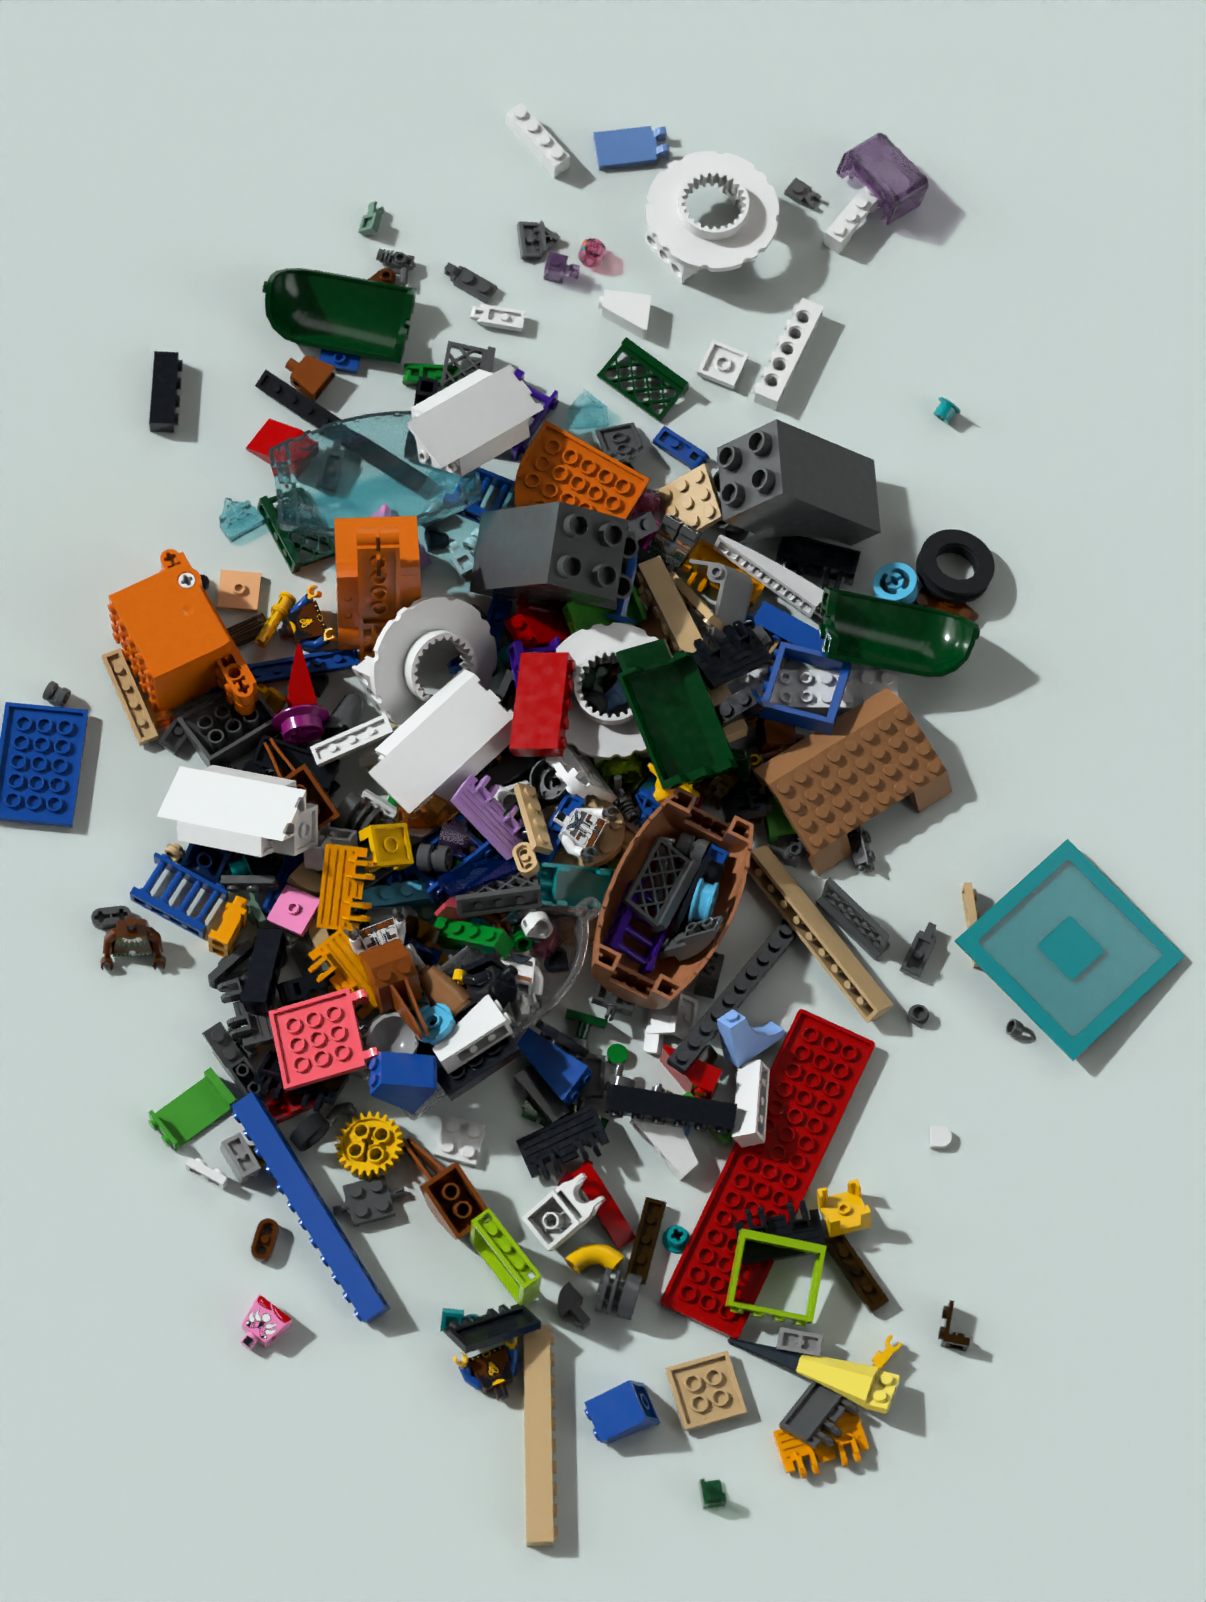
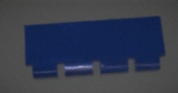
(481, 874)

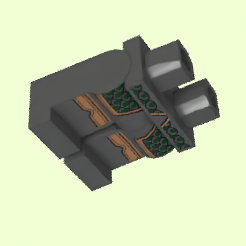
(674, 542)

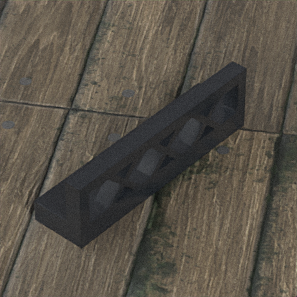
(711, 872)

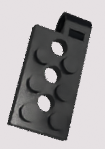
(297, 989)

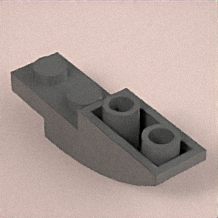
(694, 940)
(232, 1059)

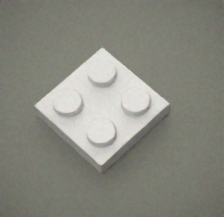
(722, 364)
(460, 1141)

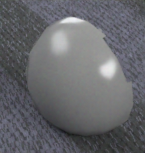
(392, 1035)

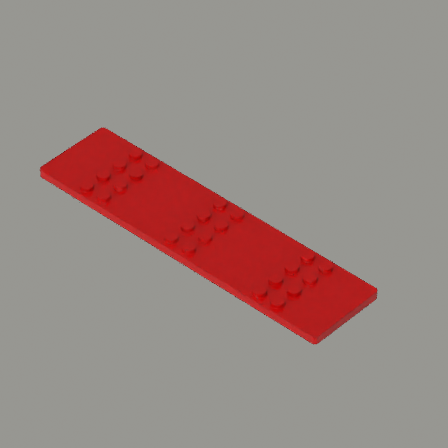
(806, 1101)

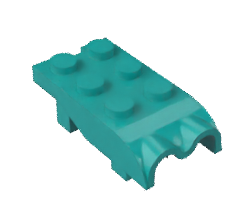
(572, 883)

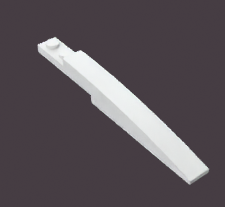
(779, 579)

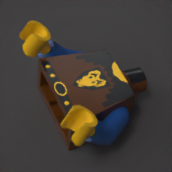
(307, 623)
(491, 1369)

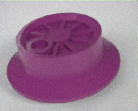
(301, 723)

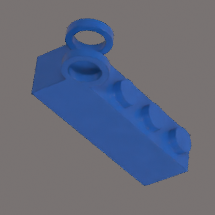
(785, 627)

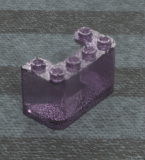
(886, 174)

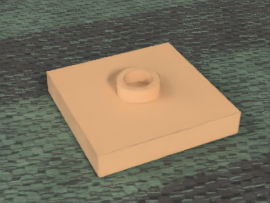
(239, 591)

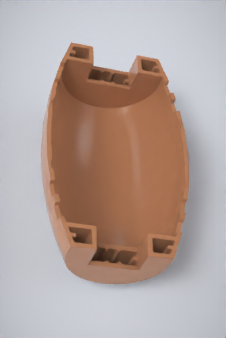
(670, 976)

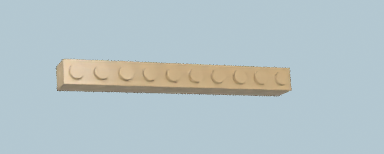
(679, 625)
(817, 934)
(538, 1437)

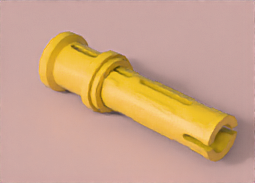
(278, 613)

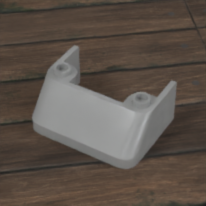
(732, 597)

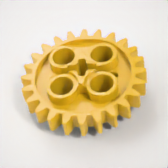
(351, 1142)

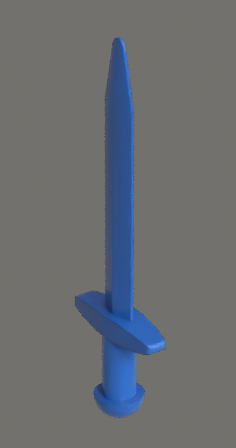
(620, 616)

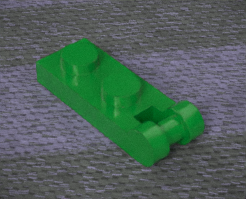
(426, 370)

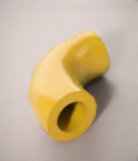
(594, 1255)

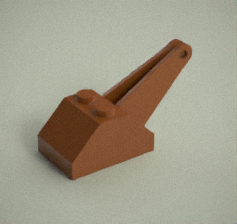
(306, 780)
(395, 982)
(447, 1193)

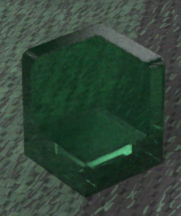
(711, 1494)

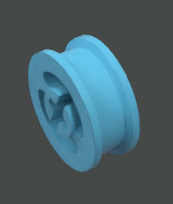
(892, 575)
(703, 901)

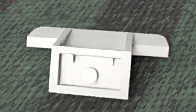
(674, 1020)

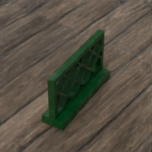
(650, 364)
(284, 542)

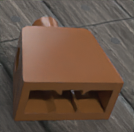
(310, 376)

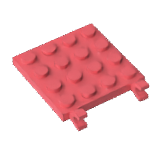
(320, 1038)

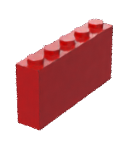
(542, 704)

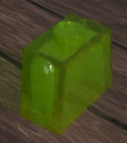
(629, 768)

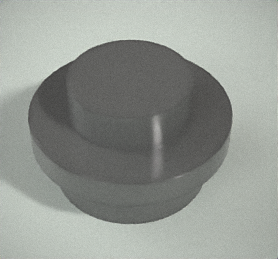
(918, 1014)

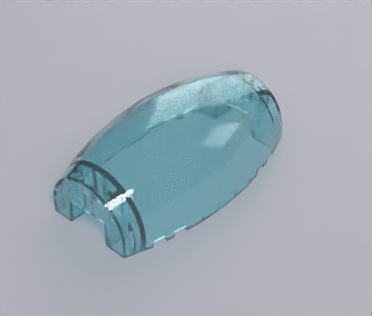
(371, 465)

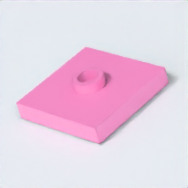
(294, 910)

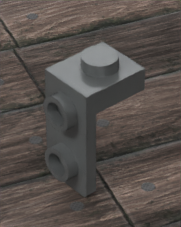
(709, 976)

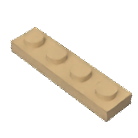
(533, 818)
(972, 913)

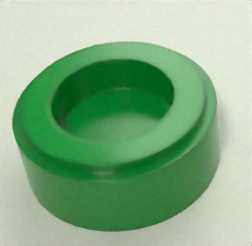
(617, 1053)

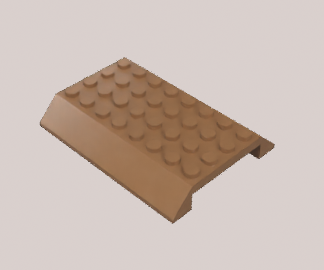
(854, 774)

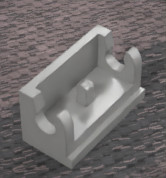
(240, 1158)
(799, 1341)

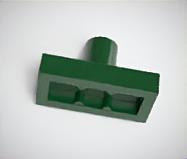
(585, 1022)

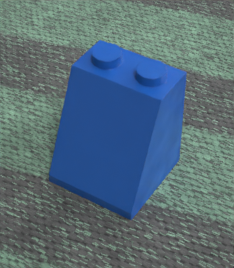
(403, 1079)
(621, 1412)

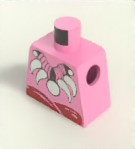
(264, 1323)

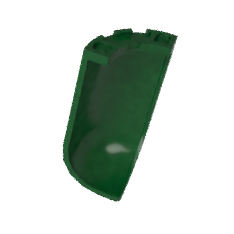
(340, 312)
(894, 634)

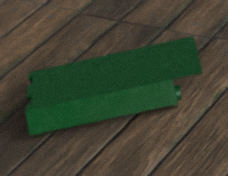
(674, 714)

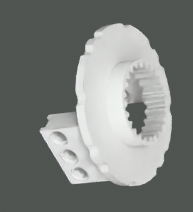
(687, 245)
(390, 674)
(588, 731)

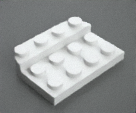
(580, 775)

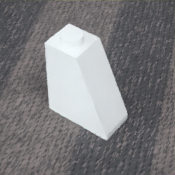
(627, 310)

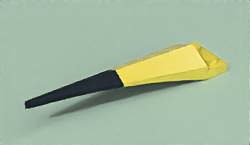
(855, 1381)

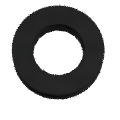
(948, 588)

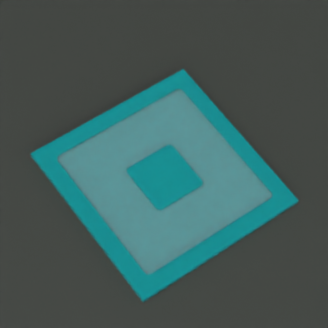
(1069, 949)

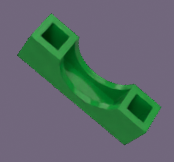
(474, 935)

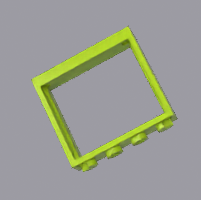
(782, 1242)
(504, 1258)

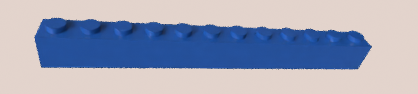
(310, 1208)

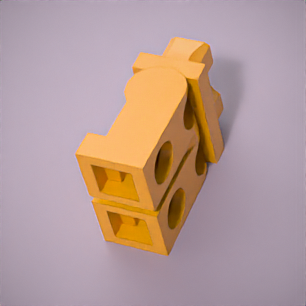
(234, 918)

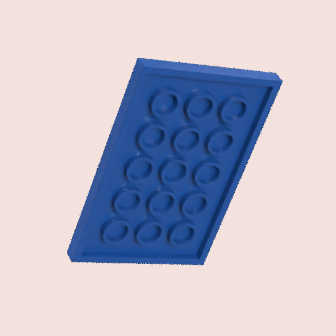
(40, 763)

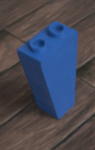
(557, 1067)

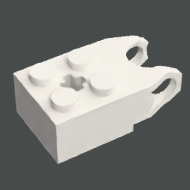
(568, 1209)

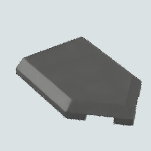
(620, 441)

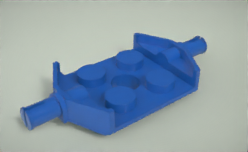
(645, 800)

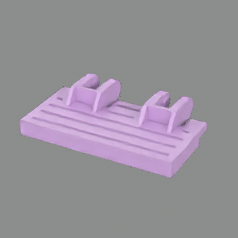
(488, 815)

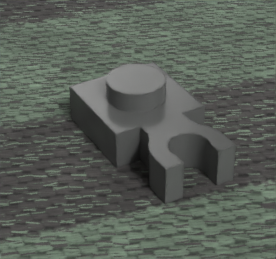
(801, 192)

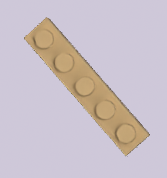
(696, 602)
(129, 697)

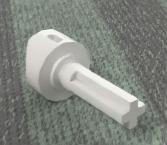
(535, 924)

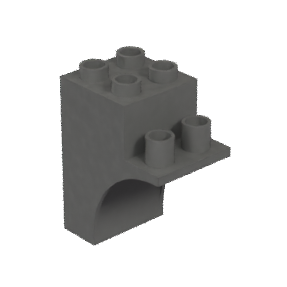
(795, 485)
(554, 555)

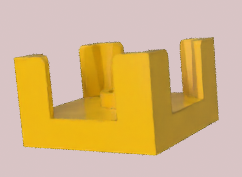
(388, 845)
(844, 1211)

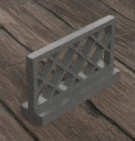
(485, 363)
(676, 890)
(501, 900)
(853, 919)

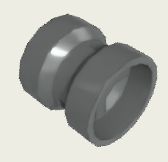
(56, 694)

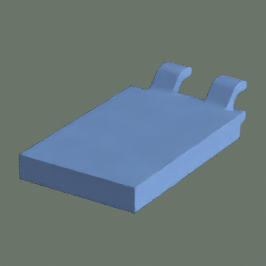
(630, 147)

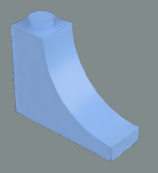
(744, 1042)

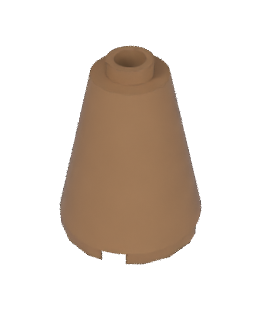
(443, 989)

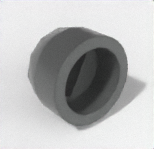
(1014, 1028)

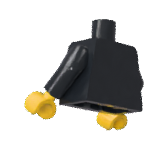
(493, 981)

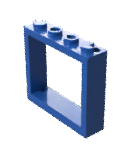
(798, 717)

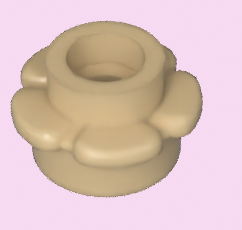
(174, 851)

